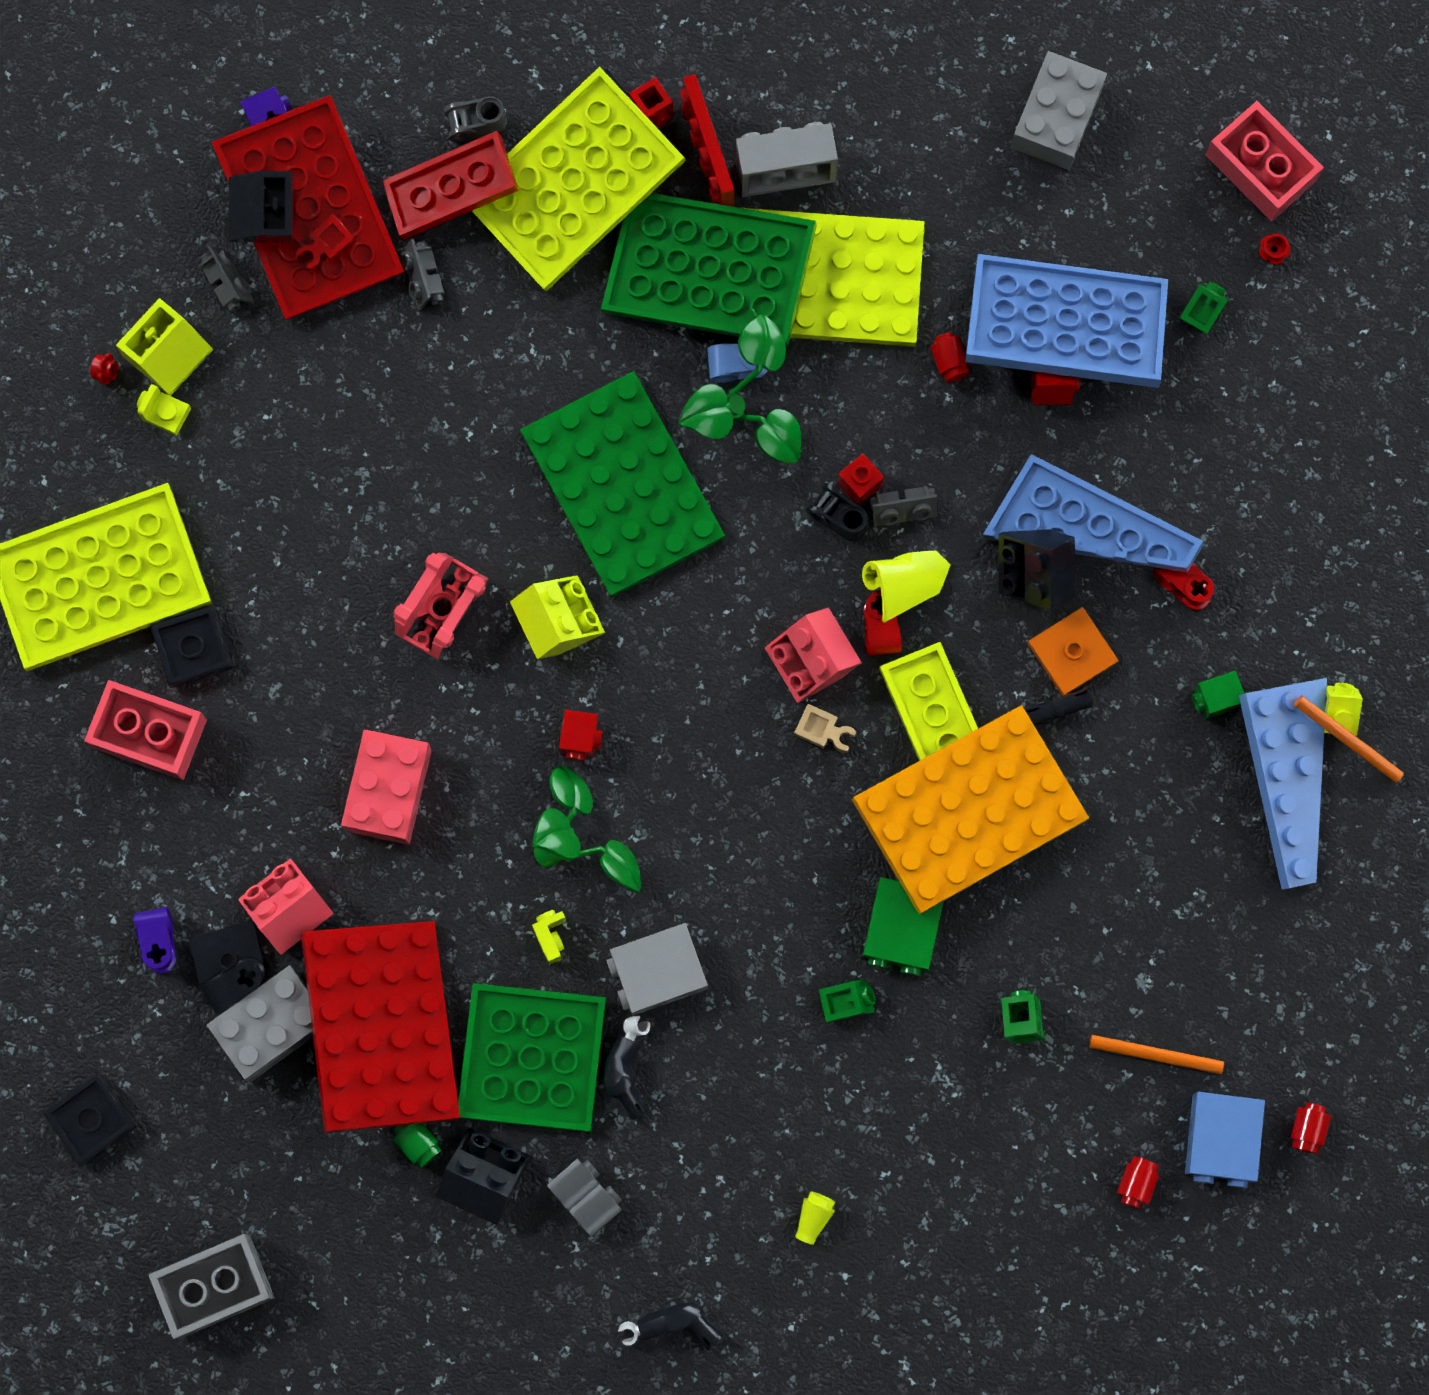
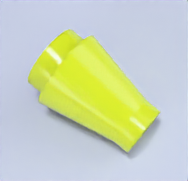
(814, 1216)

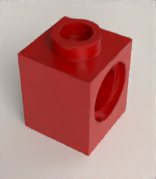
(860, 480)

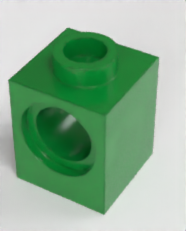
(1218, 695)

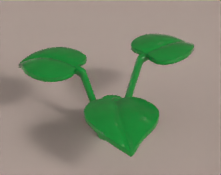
(712, 411)
(557, 841)

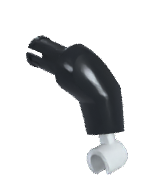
(618, 1069)
(671, 1319)

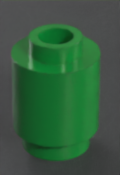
(417, 1144)

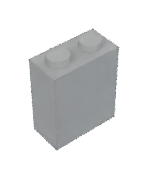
(657, 969)

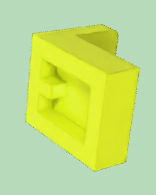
(162, 410)
(549, 942)

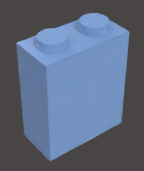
(1224, 1139)

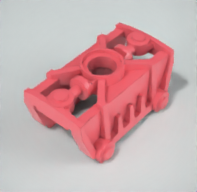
(427, 593)

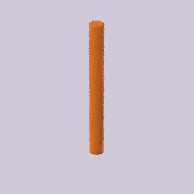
(1348, 739)
(1156, 1054)

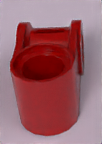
(1182, 584)
(880, 636)

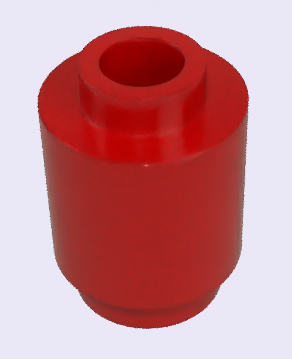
(950, 357)
(1310, 1128)
(1138, 1182)

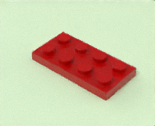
(704, 138)
(450, 185)

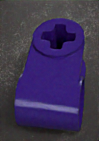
(156, 933)

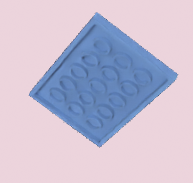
(1067, 320)

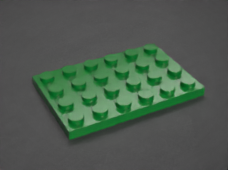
(708, 266)
(622, 484)

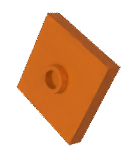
(1072, 651)

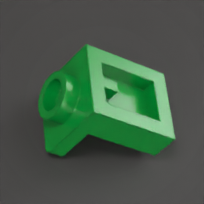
(1205, 306)
(847, 1000)

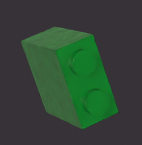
(898, 932)

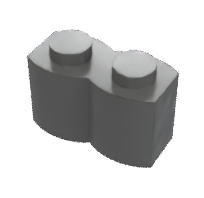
(585, 1197)

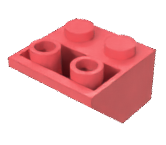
(812, 654)
(285, 906)

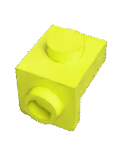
(1344, 705)

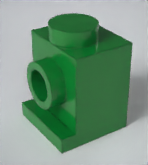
(1013, 1008)

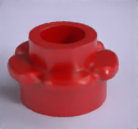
(1277, 241)
(104, 368)

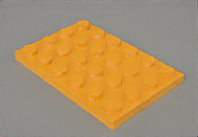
(970, 809)

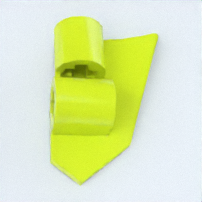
(906, 580)

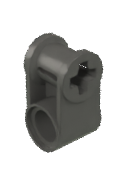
(472, 118)

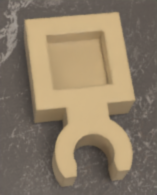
(819, 727)

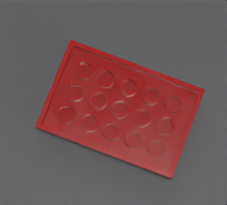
(325, 183)
(379, 1026)

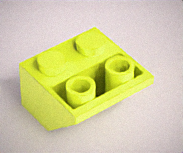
(164, 347)
(556, 616)

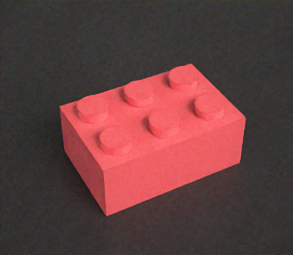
(1264, 161)
(145, 730)
(386, 787)

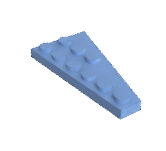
(1099, 521)
(1289, 773)

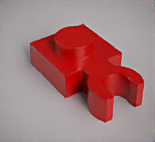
(328, 239)

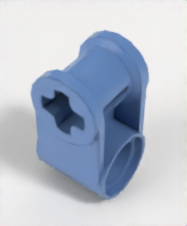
(727, 364)

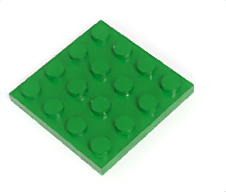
(531, 1057)

